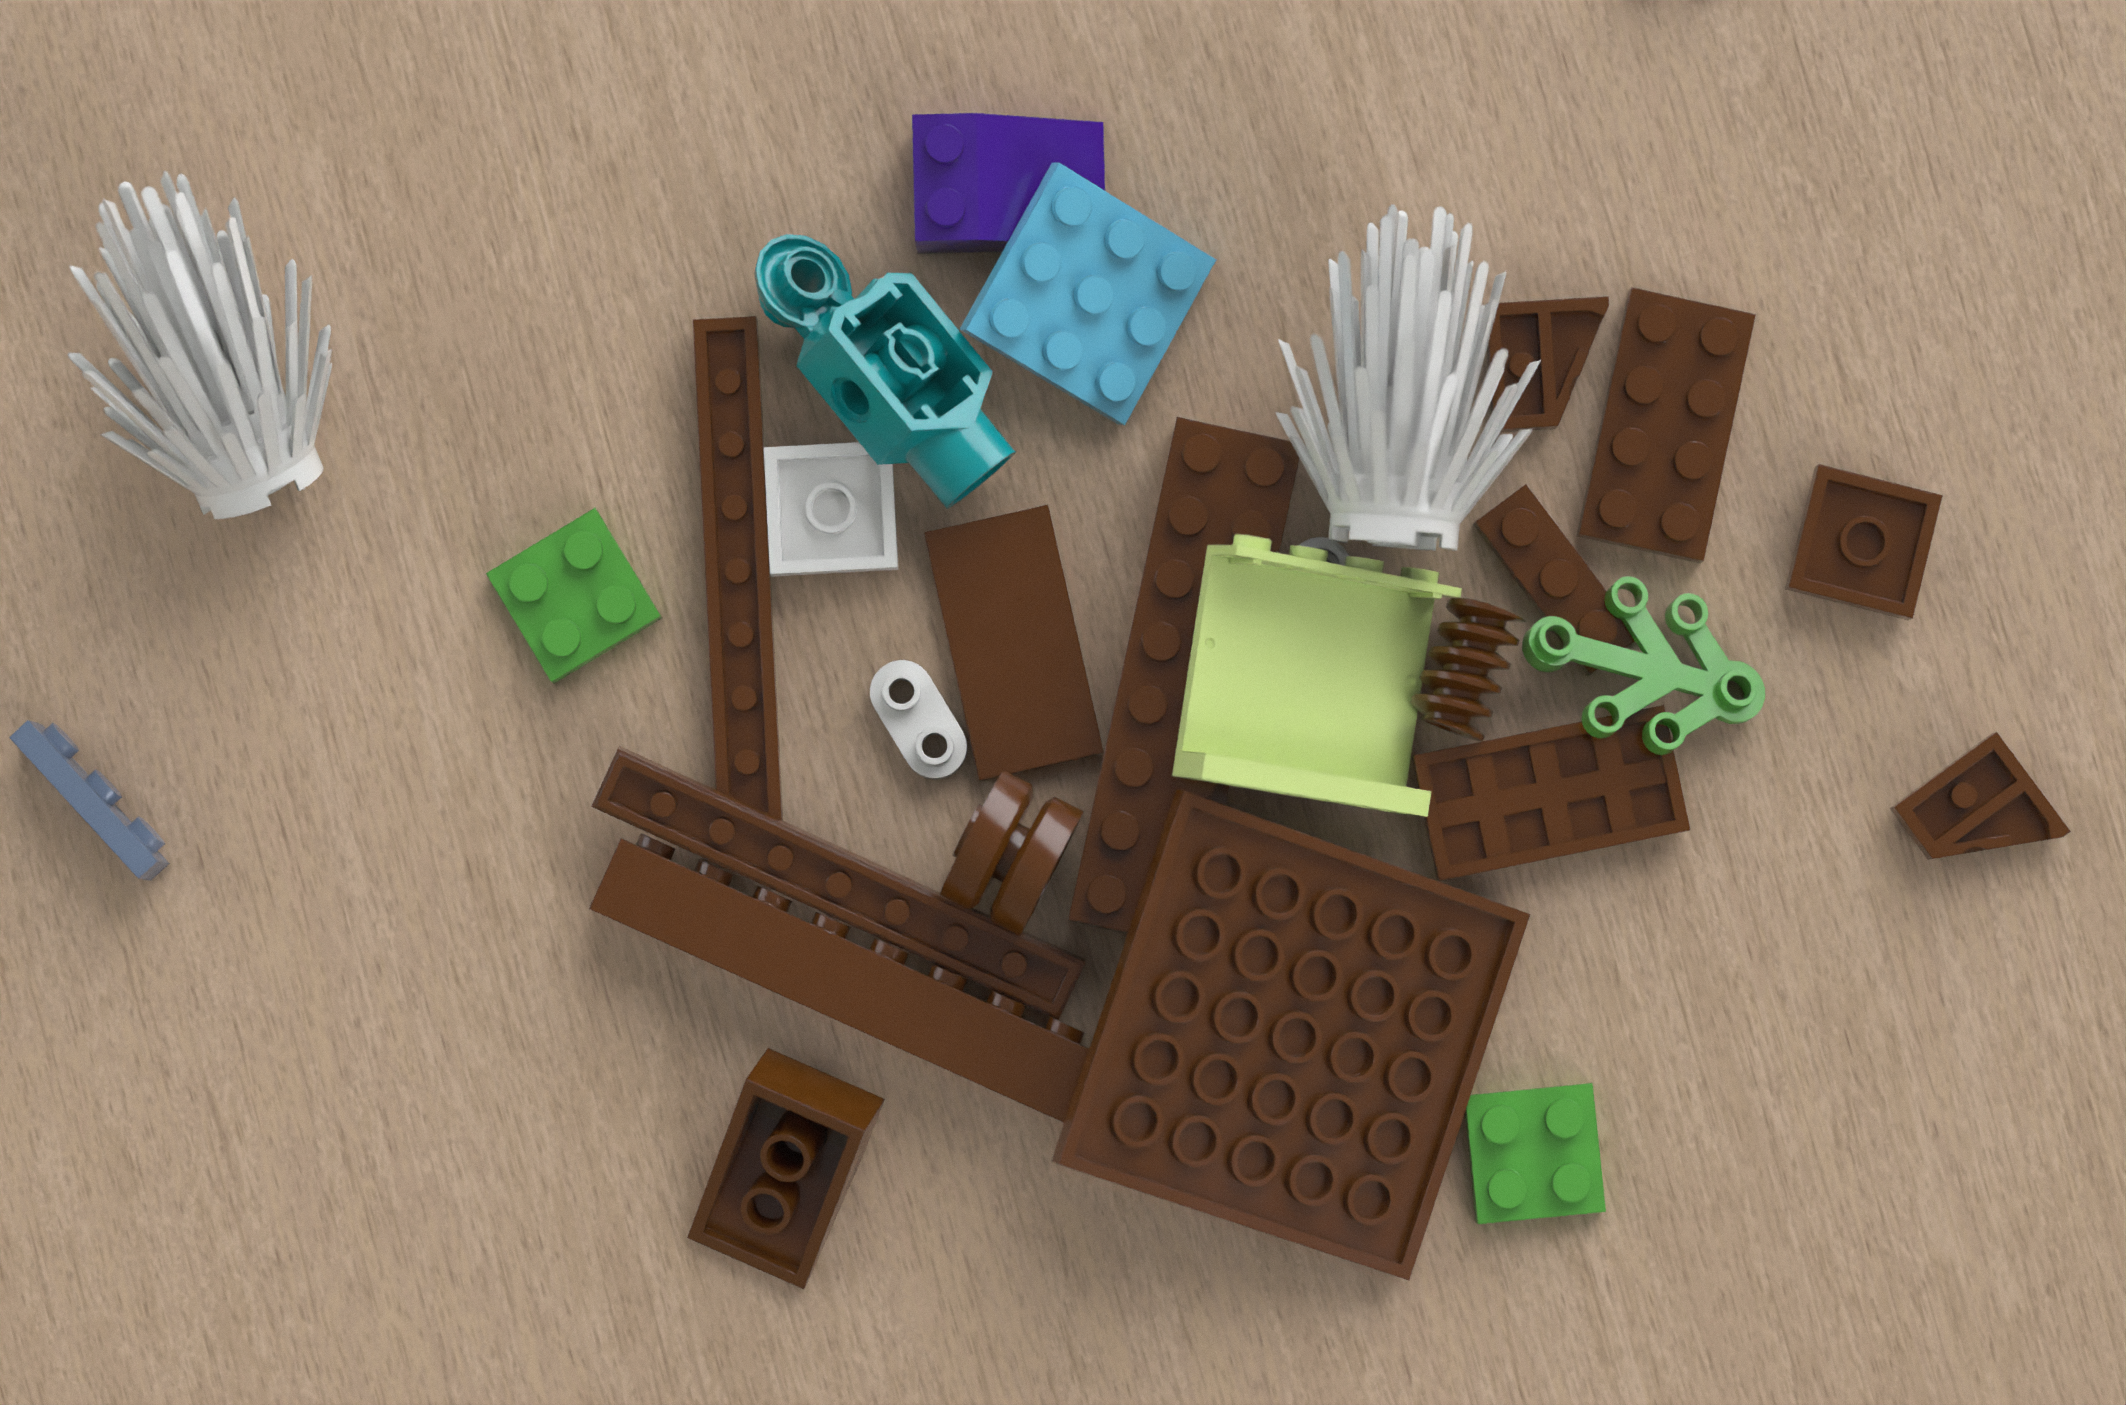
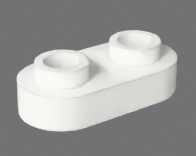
(918, 719)

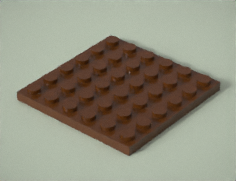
(1291, 1036)

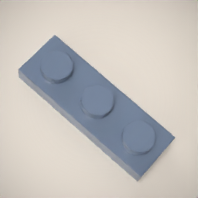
(92, 798)

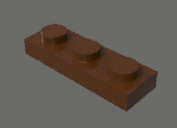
(1550, 568)

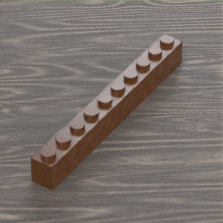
(841, 978)

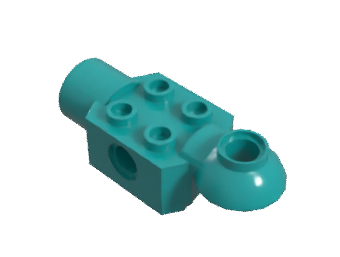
(886, 365)

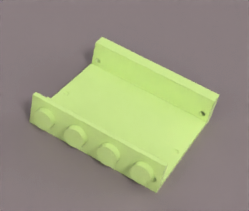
(1307, 675)

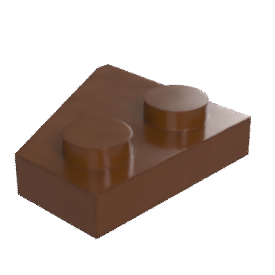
(1548, 331)
(1978, 805)

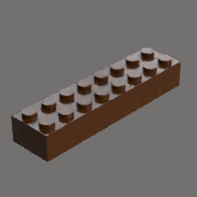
(1211, 489)

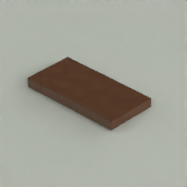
(1014, 642)

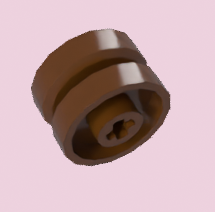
(1006, 850)

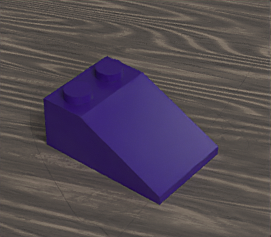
(983, 170)

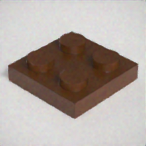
(1863, 542)

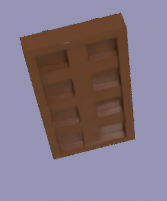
(1666, 425)
(1548, 795)

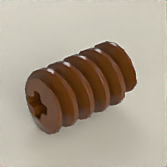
(1465, 666)

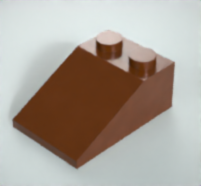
(785, 1167)

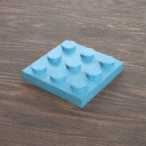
(1088, 293)

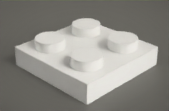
(829, 510)

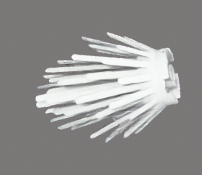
(205, 354)
(1406, 391)

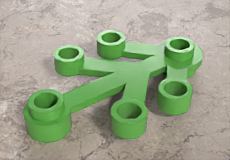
(1654, 667)

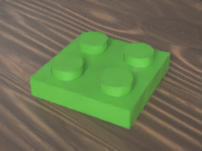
(574, 595)
(1534, 1153)

